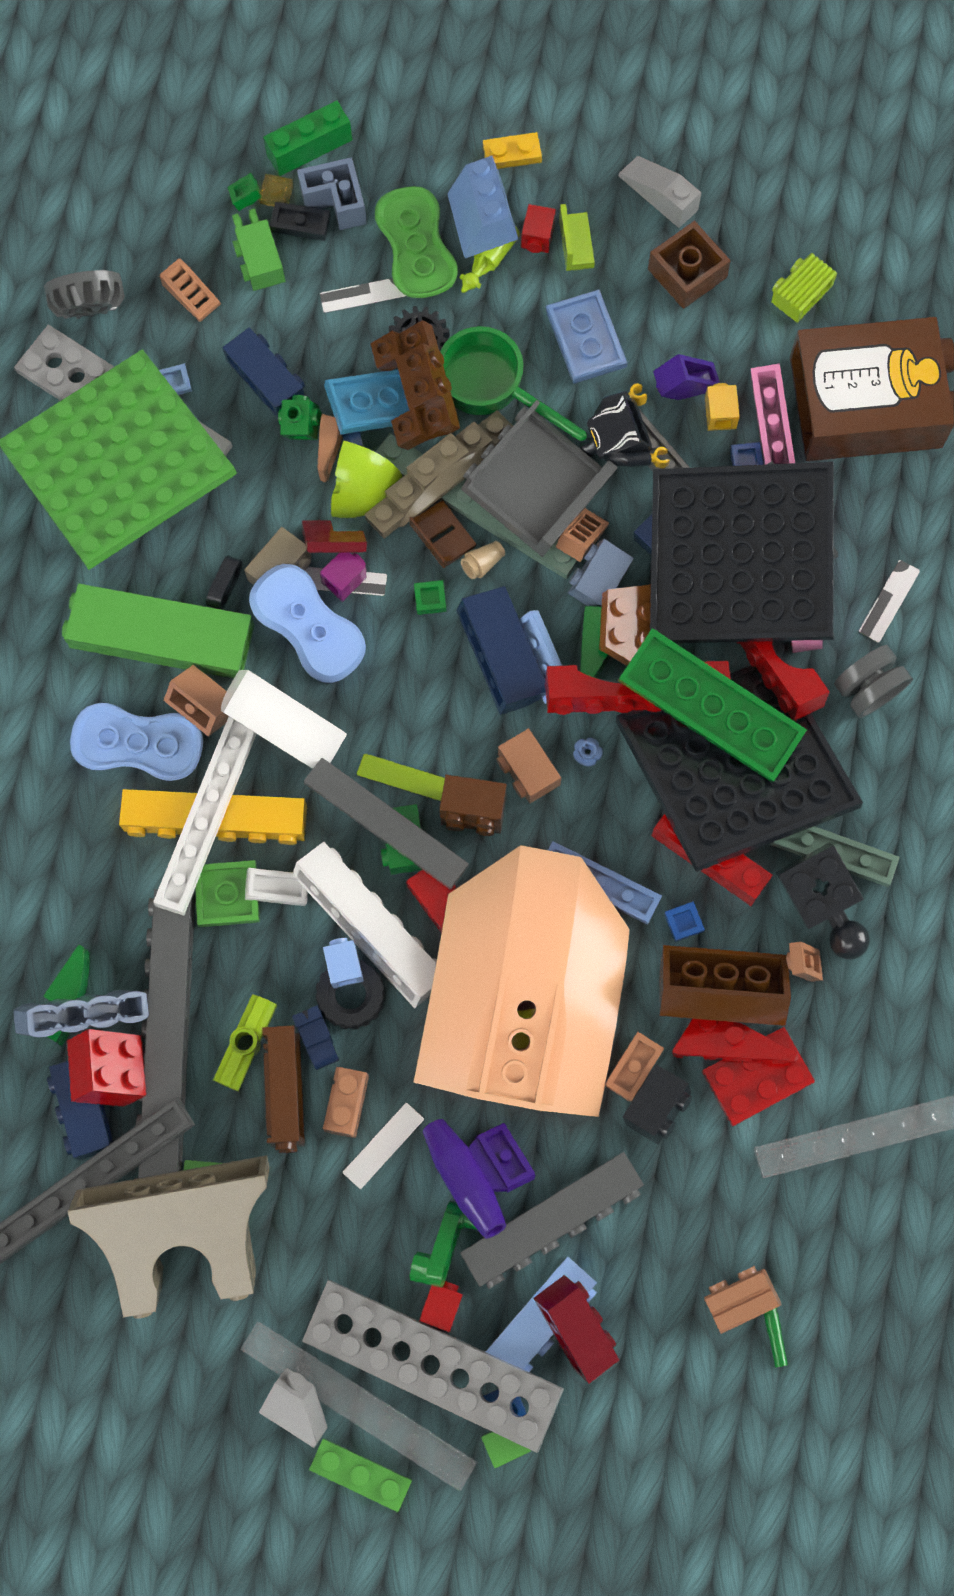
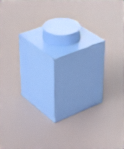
(342, 963)

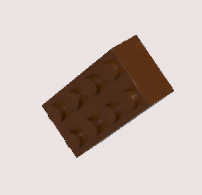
(724, 985)

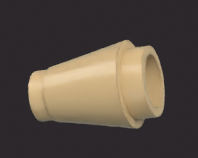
(481, 560)

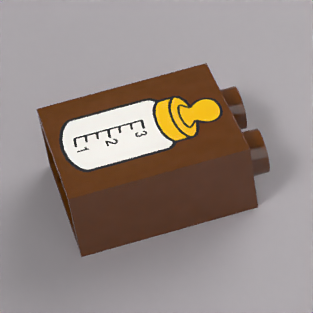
(873, 388)

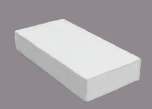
(274, 887)

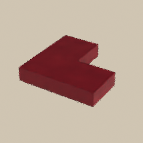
(322, 538)

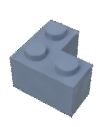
(334, 186)

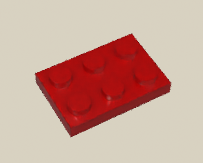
(756, 1085)

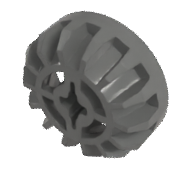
(84, 293)

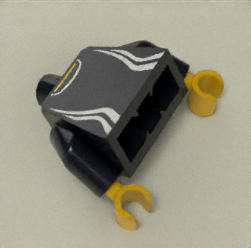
(620, 432)

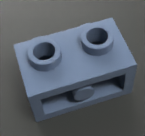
(602, 571)

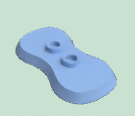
(291, 605)
(113, 738)

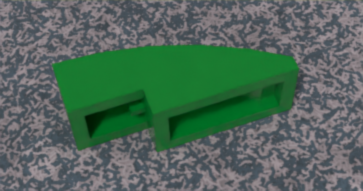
(70, 984)

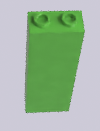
(158, 630)

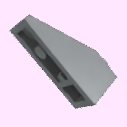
(663, 189)

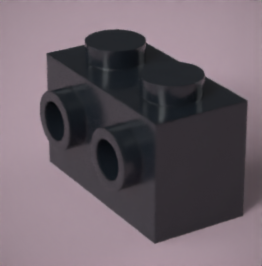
(658, 1105)

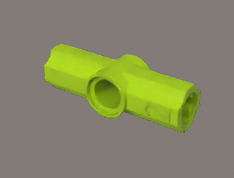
(236, 1061)

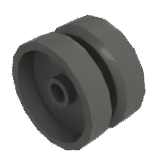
(873, 681)

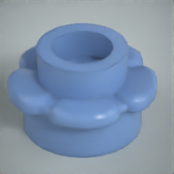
(587, 759)

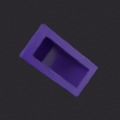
(685, 377)

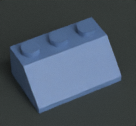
(481, 208)

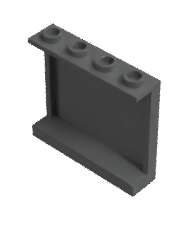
(535, 480)

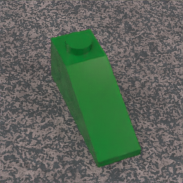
(592, 658)

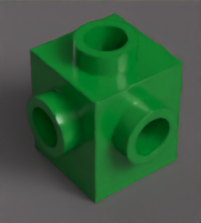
(299, 418)

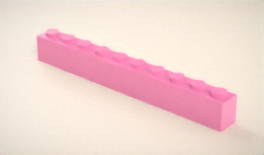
(775, 437)

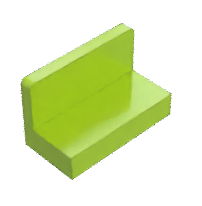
(576, 240)

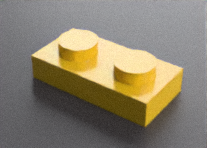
(514, 150)

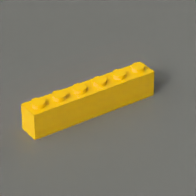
(245, 816)

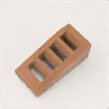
(177, 276)
(328, 445)
(576, 547)

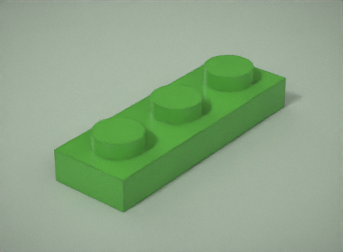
(360, 1475)

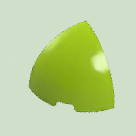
(360, 481)

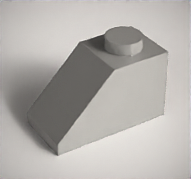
(295, 1407)

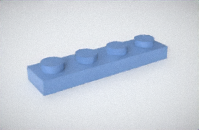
(623, 893)

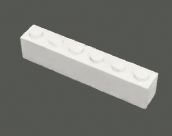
(367, 922)

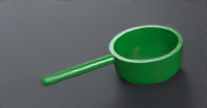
(487, 374)

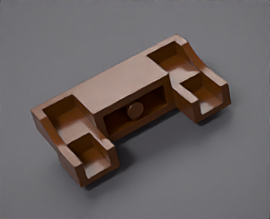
(423, 382)

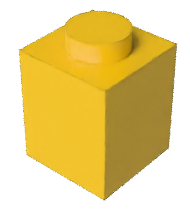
(722, 407)

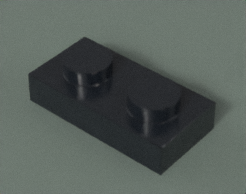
(300, 221)

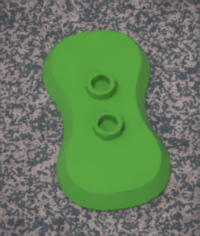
(420, 259)

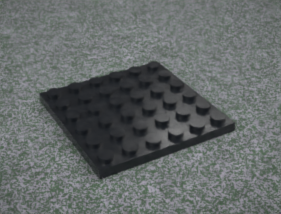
(743, 553)
(722, 804)

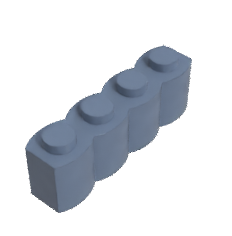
(78, 1014)

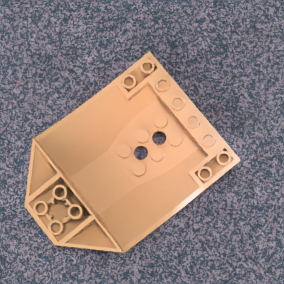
(516, 934)

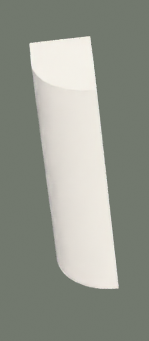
(281, 719)

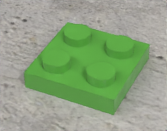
(222, 895)

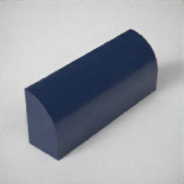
(502, 649)

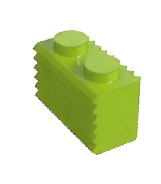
(803, 287)

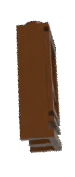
(283, 1089)

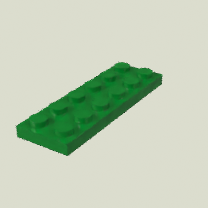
(712, 705)

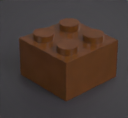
(689, 264)
(472, 805)

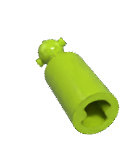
(483, 263)

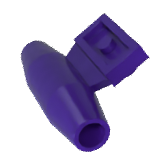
(476, 1172)

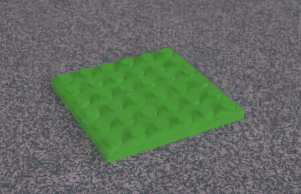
(116, 458)

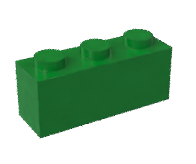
(308, 138)

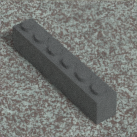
(552, 1219)

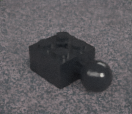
(848, 937)

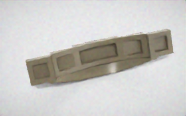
(434, 474)

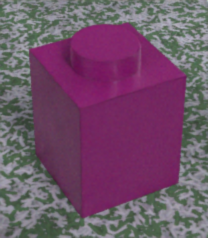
(343, 574)

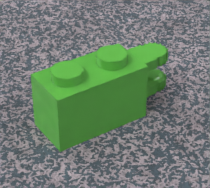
(258, 252)

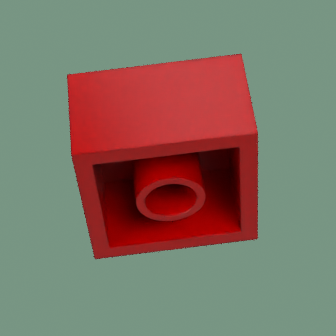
(106, 1068)

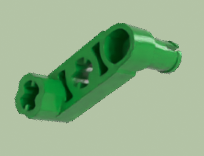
(434, 1267)

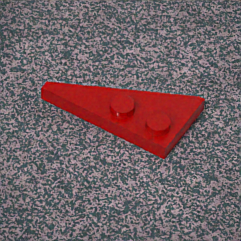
(730, 1042)

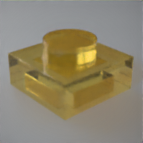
(276, 190)

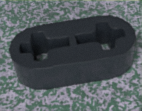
(224, 582)

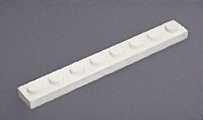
(205, 818)

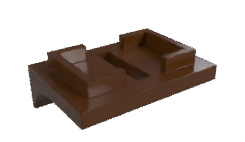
(436, 521)

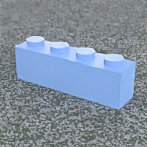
(529, 1330)

